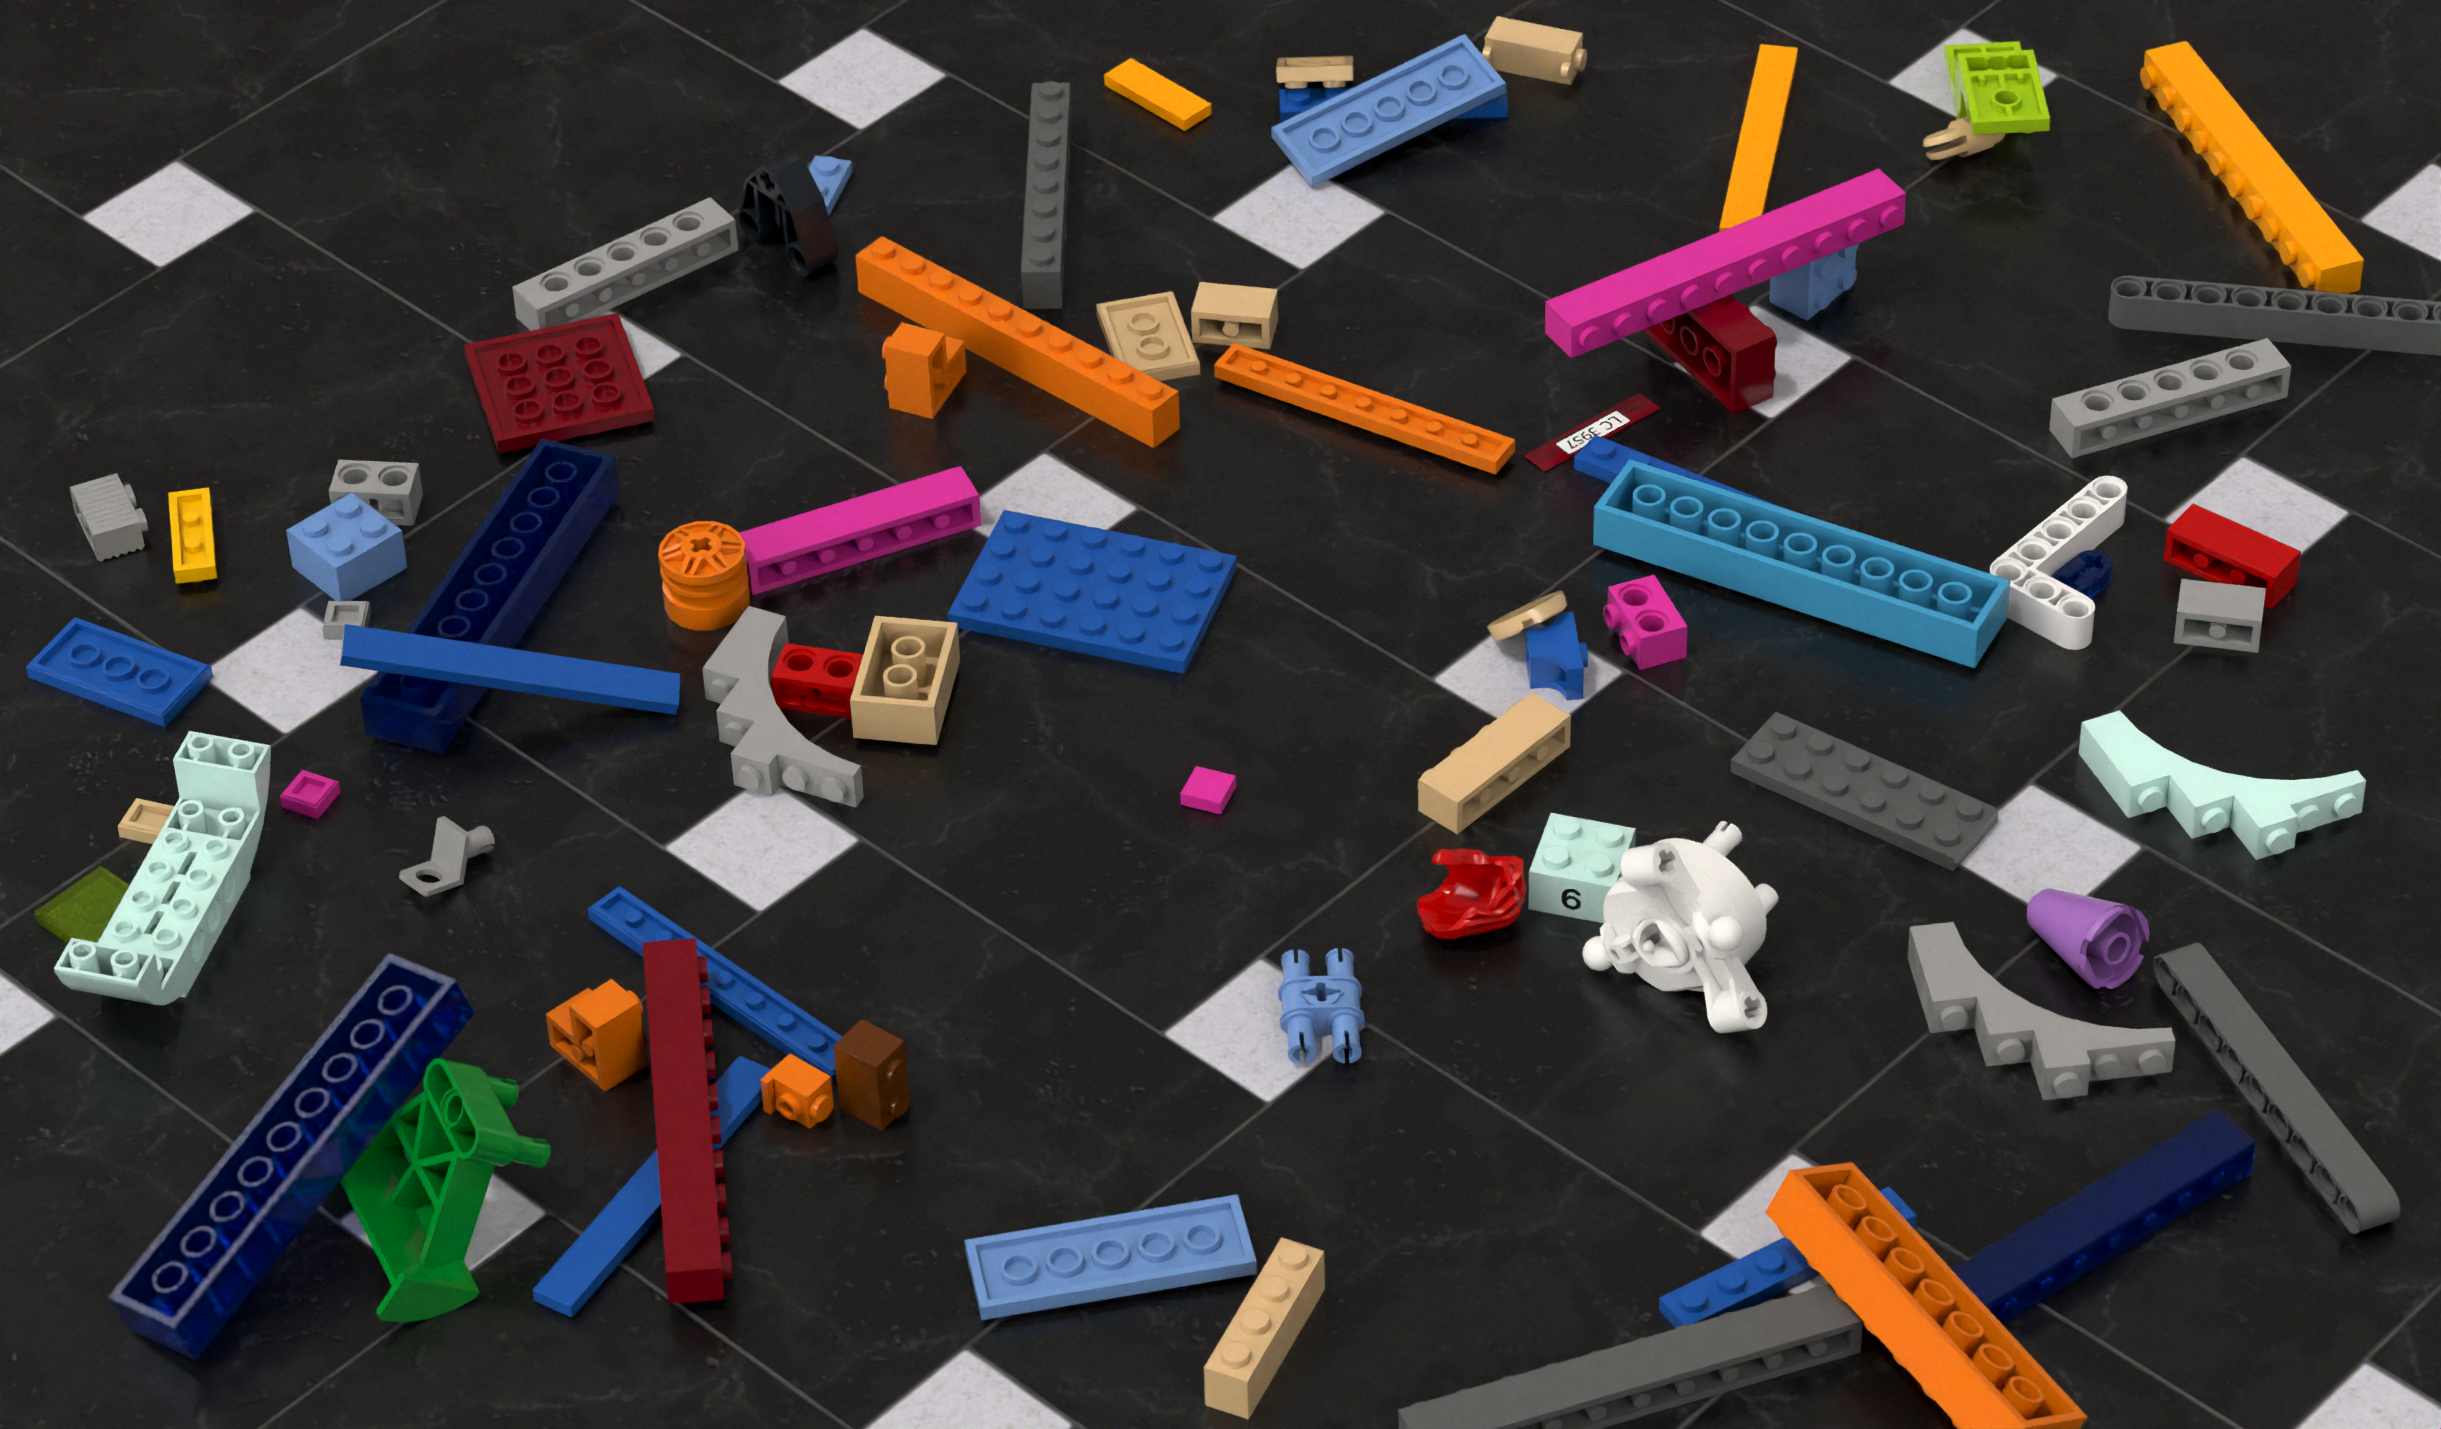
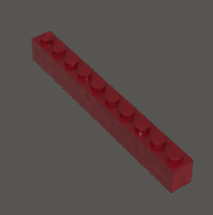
(684, 1122)

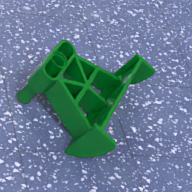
(427, 1181)

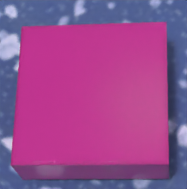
(1208, 790)
(310, 794)

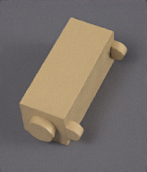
(1534, 50)

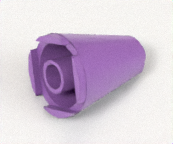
(2090, 934)

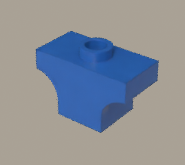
(1556, 657)

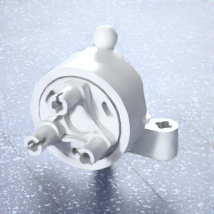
(1688, 924)

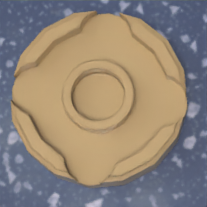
(1528, 615)

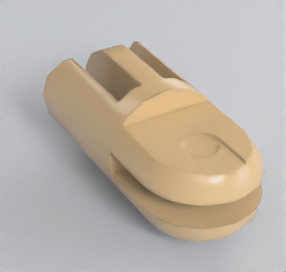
(1961, 141)

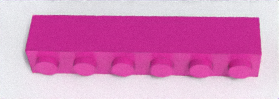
(860, 529)

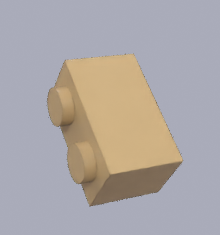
(1234, 315)

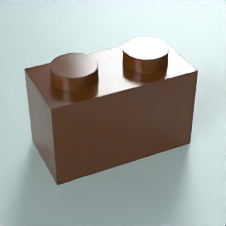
(872, 1074)

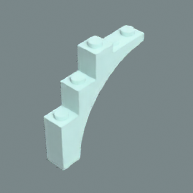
(2205, 800)

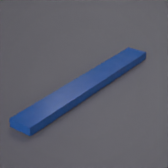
(510, 669)
(729, 985)
(638, 1204)

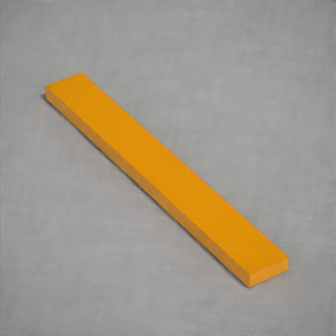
(1759, 135)

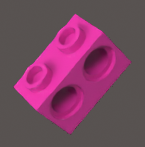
(1646, 622)

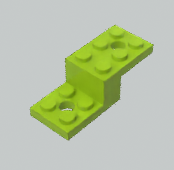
(1997, 88)

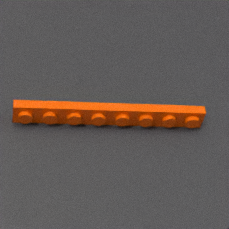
(1365, 408)

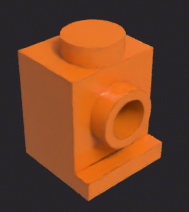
(797, 1091)

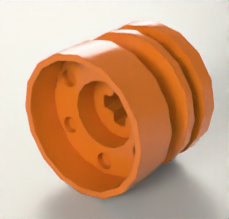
(704, 575)

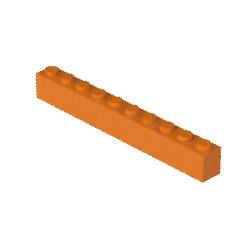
(1019, 342)

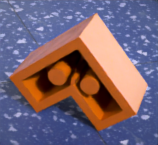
(921, 369)
(600, 1033)

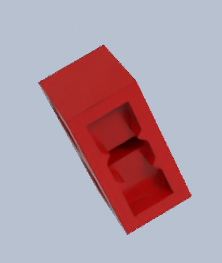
(815, 680)

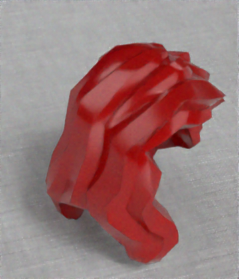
(1475, 896)

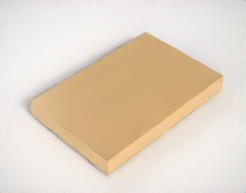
(1149, 335)

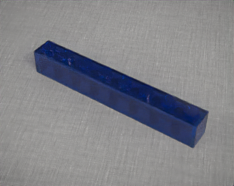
(2108, 1216)

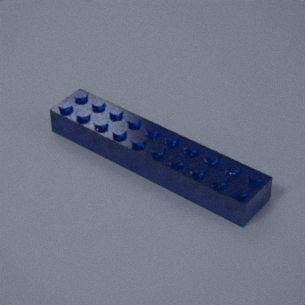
(497, 586)
(291, 1156)

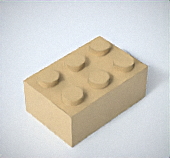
(905, 680)

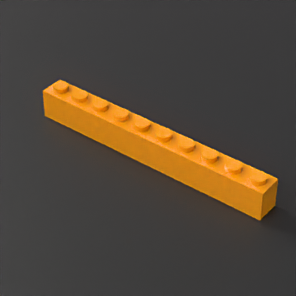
(2251, 170)

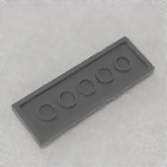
(1864, 791)

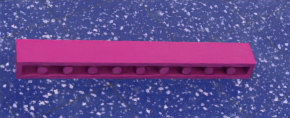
(1724, 263)

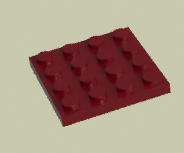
(559, 383)

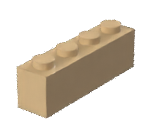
(1494, 763)
(1264, 1328)

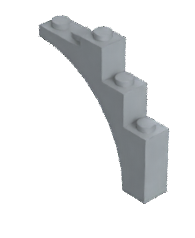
(766, 745)
(2011, 1030)

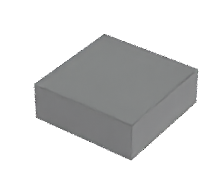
(344, 612)

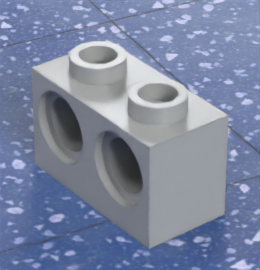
(387, 487)

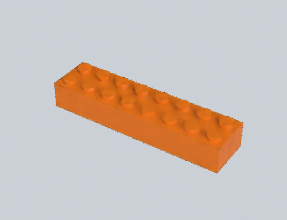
(1916, 1303)

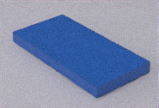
(119, 672)

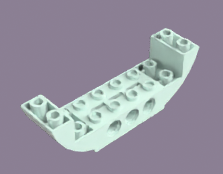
(185, 881)

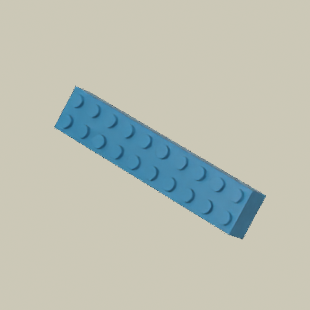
(1802, 563)

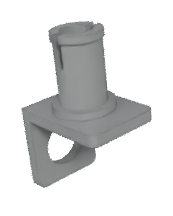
(449, 857)

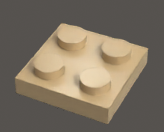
(1299, 71)

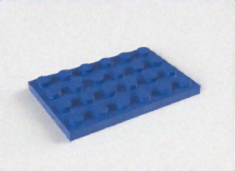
(1093, 591)

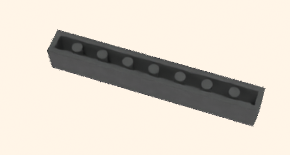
(1046, 196)

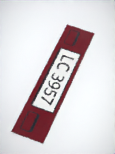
(1602, 425)

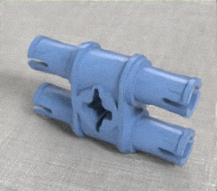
(1321, 1006)

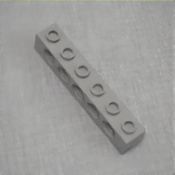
(627, 267)
(2169, 398)

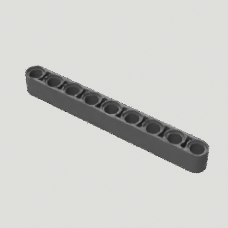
(2276, 314)
(2277, 1088)

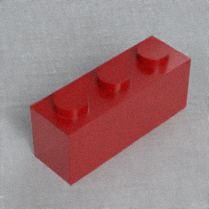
(2231, 553)

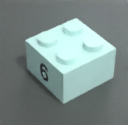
(1577, 866)

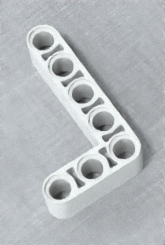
(2075, 527)

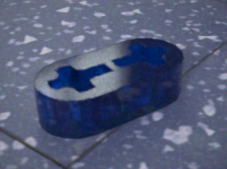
(2094, 580)

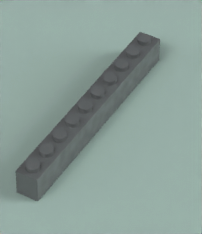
(1656, 1369)

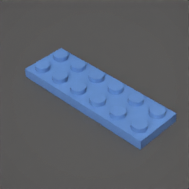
(1388, 110)
(1110, 1257)

